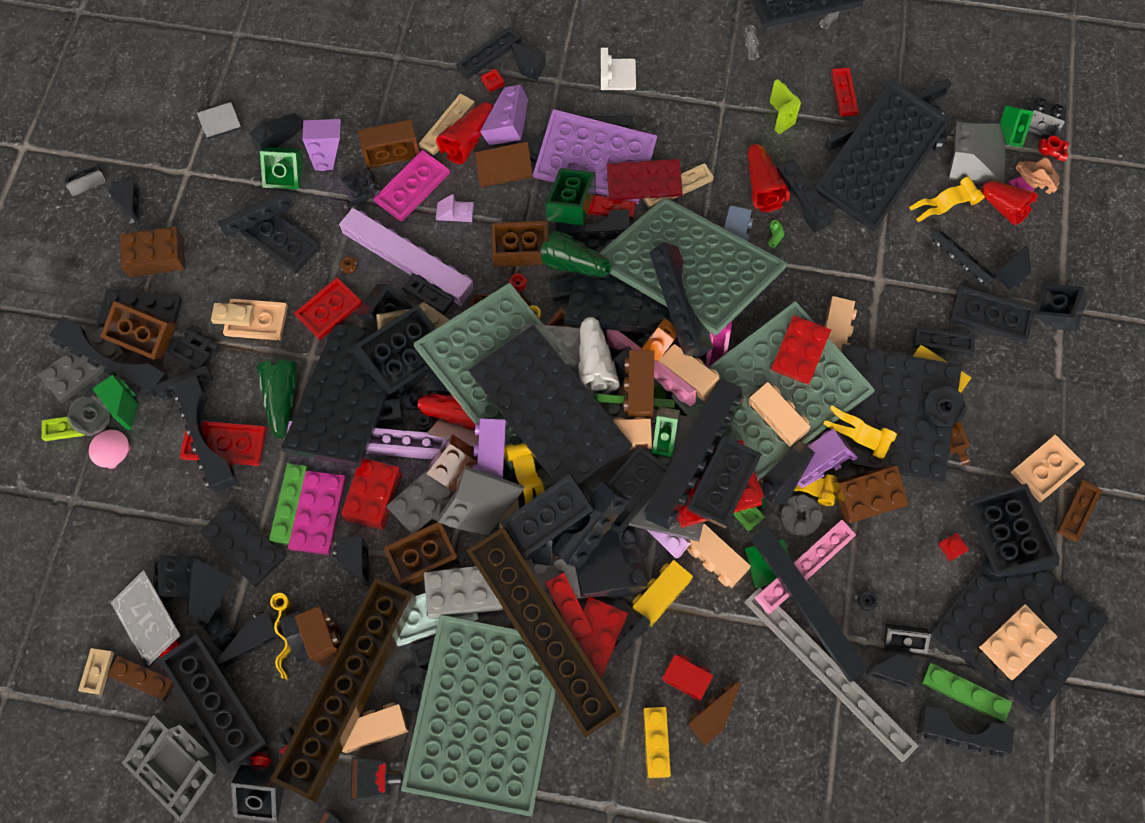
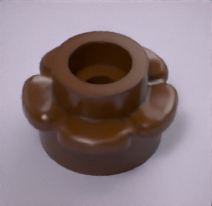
(349, 269)

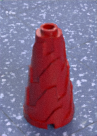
(463, 134)
(767, 186)
(445, 408)

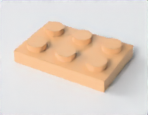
(266, 322)
(1048, 468)
(1018, 642)

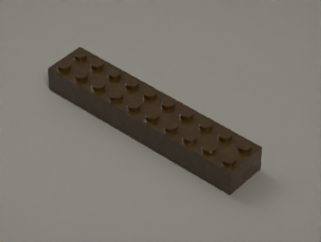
(544, 632)
(344, 690)

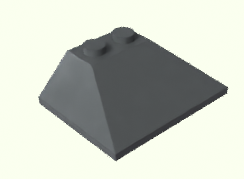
(977, 151)
(478, 502)
(172, 764)

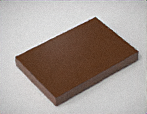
(504, 164)

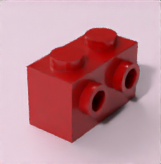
(687, 676)

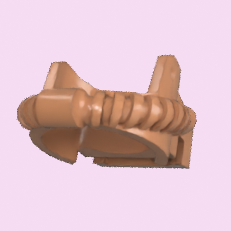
(1039, 174)

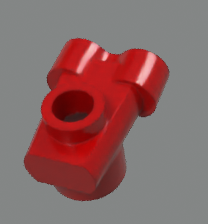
(1054, 147)

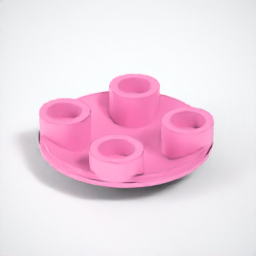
(109, 448)

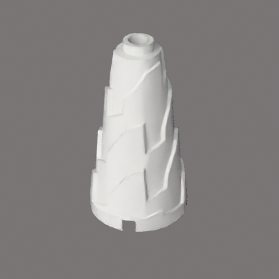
(595, 367)

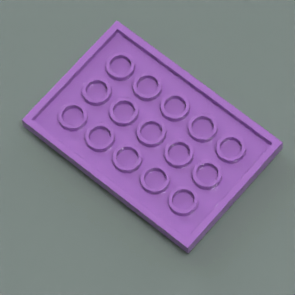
(589, 146)

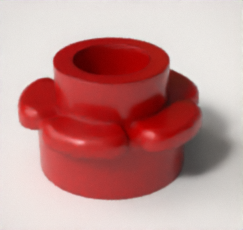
(518, 278)
(261, 760)

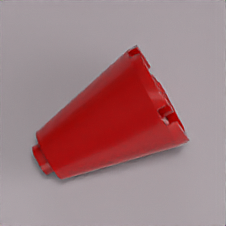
(1009, 200)

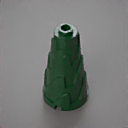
(570, 255)
(278, 389)

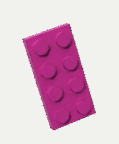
(411, 186)
(317, 513)

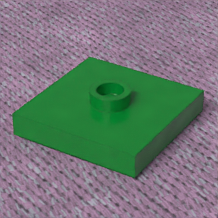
(759, 569)

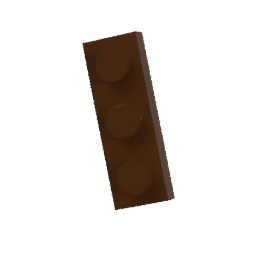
(1079, 511)
(141, 678)

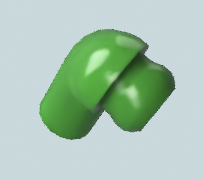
(777, 233)

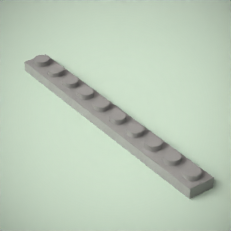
(830, 674)

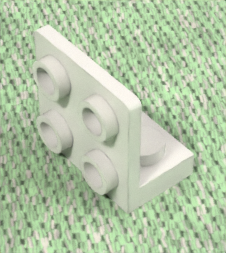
(617, 73)

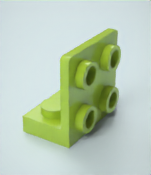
(786, 104)

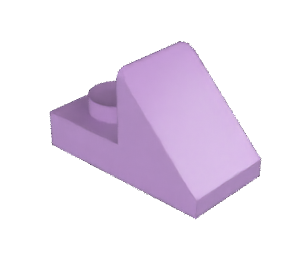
(451, 210)

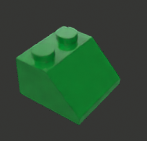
(281, 167)
(118, 400)

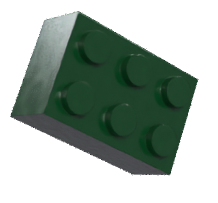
(571, 196)

